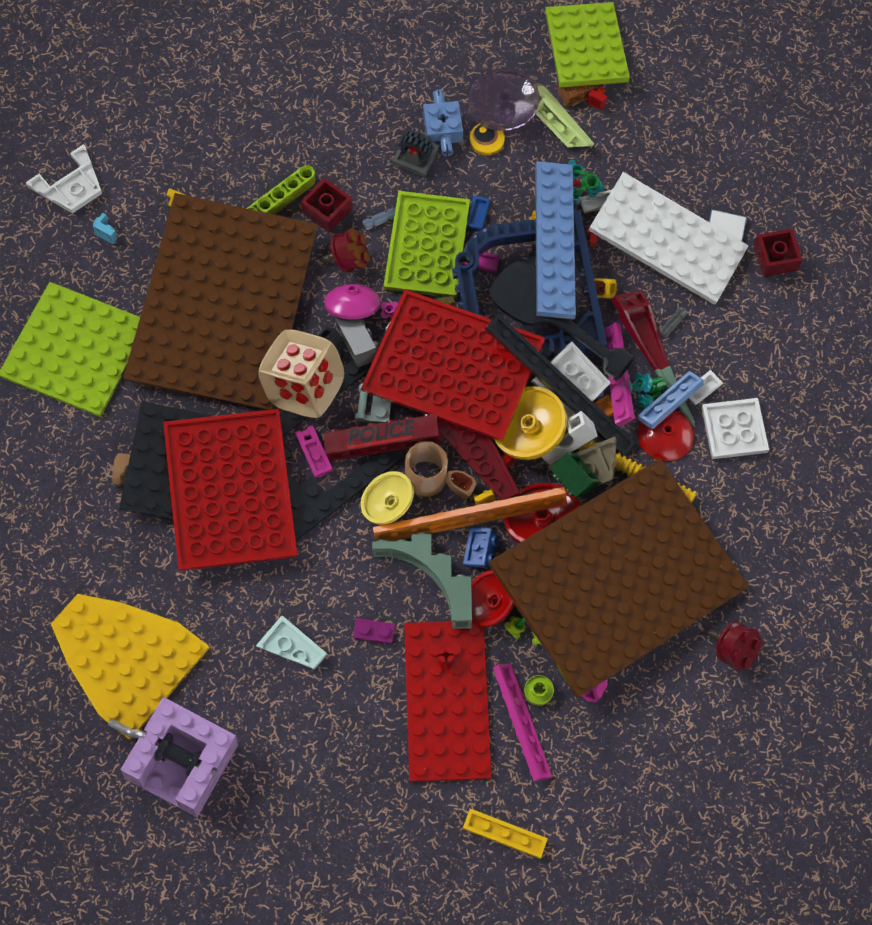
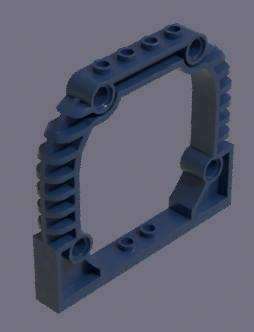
(520, 233)

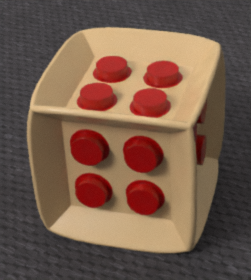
(301, 373)

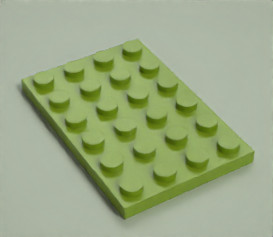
(586, 44)
(425, 242)

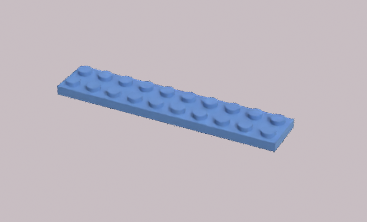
(555, 241)

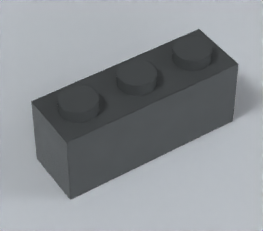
(357, 340)

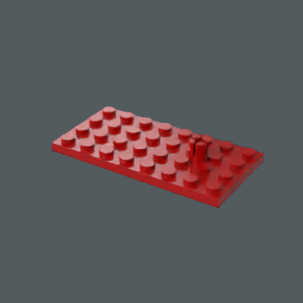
(446, 702)

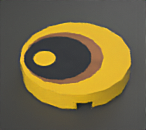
(486, 141)

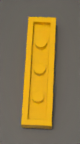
(505, 833)

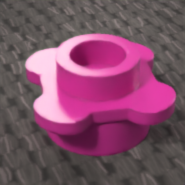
(385, 306)

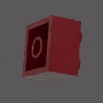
(326, 205)
(777, 252)

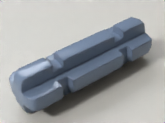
(378, 219)

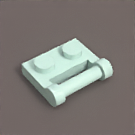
(379, 411)

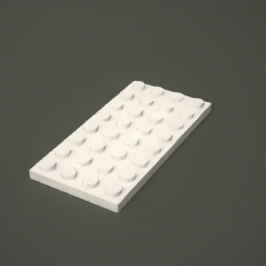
(668, 238)

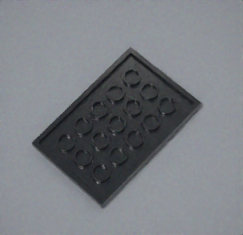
(147, 475)

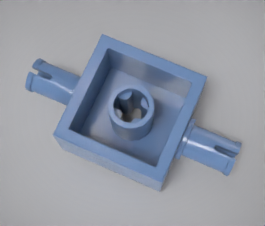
(443, 122)

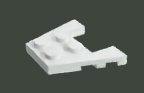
(75, 188)

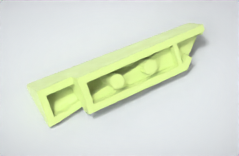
(560, 121)

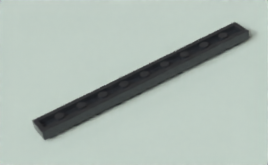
(557, 382)

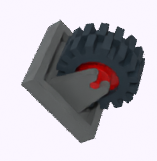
(415, 153)

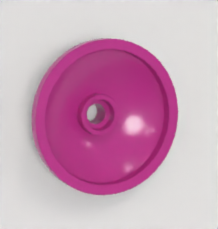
(352, 301)

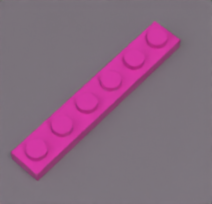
(619, 389)
(522, 722)

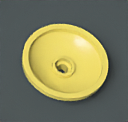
(387, 497)

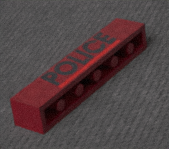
(381, 437)

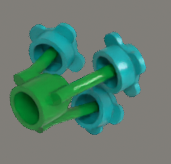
(589, 182)
(647, 384)

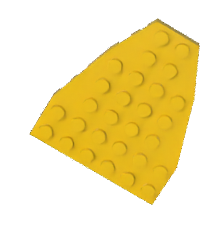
(125, 656)

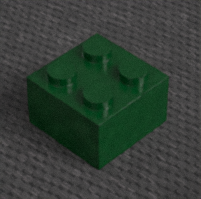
(575, 475)

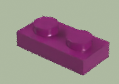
(374, 631)

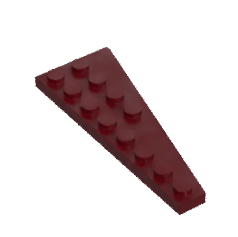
(482, 457)

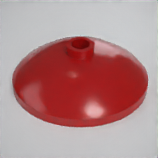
(667, 445)
(485, 593)

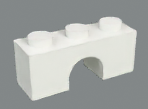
(579, 432)

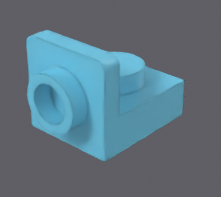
(104, 230)

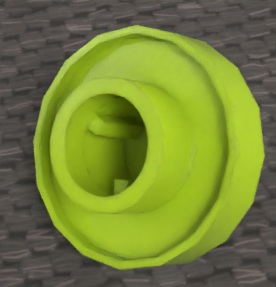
(538, 690)

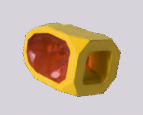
(605, 287)

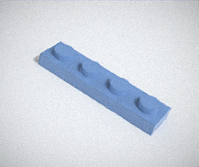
(670, 400)

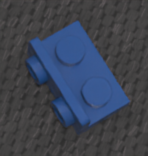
(480, 548)

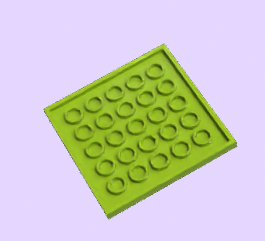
(72, 349)

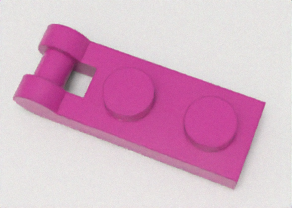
(314, 452)

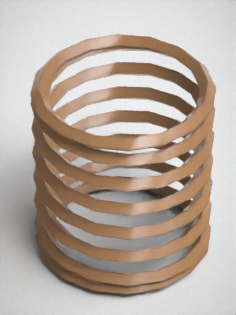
(429, 453)

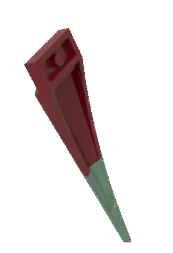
(640, 323)

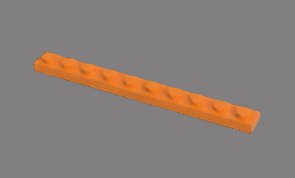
(472, 515)

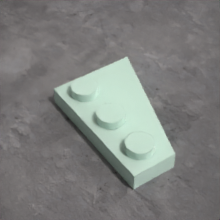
(292, 644)

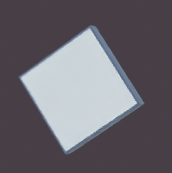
(728, 222)

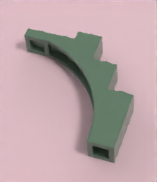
(418, 552)

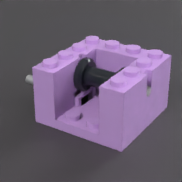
(193, 754)

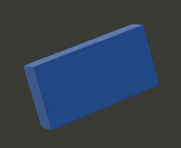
(478, 213)

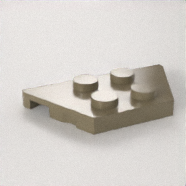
(600, 459)

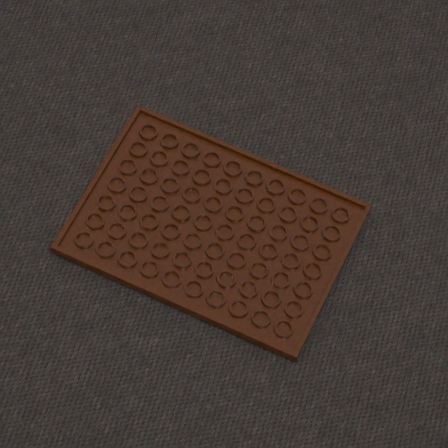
(219, 300)
(618, 577)

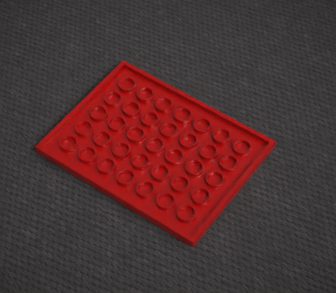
(448, 366)
(229, 490)

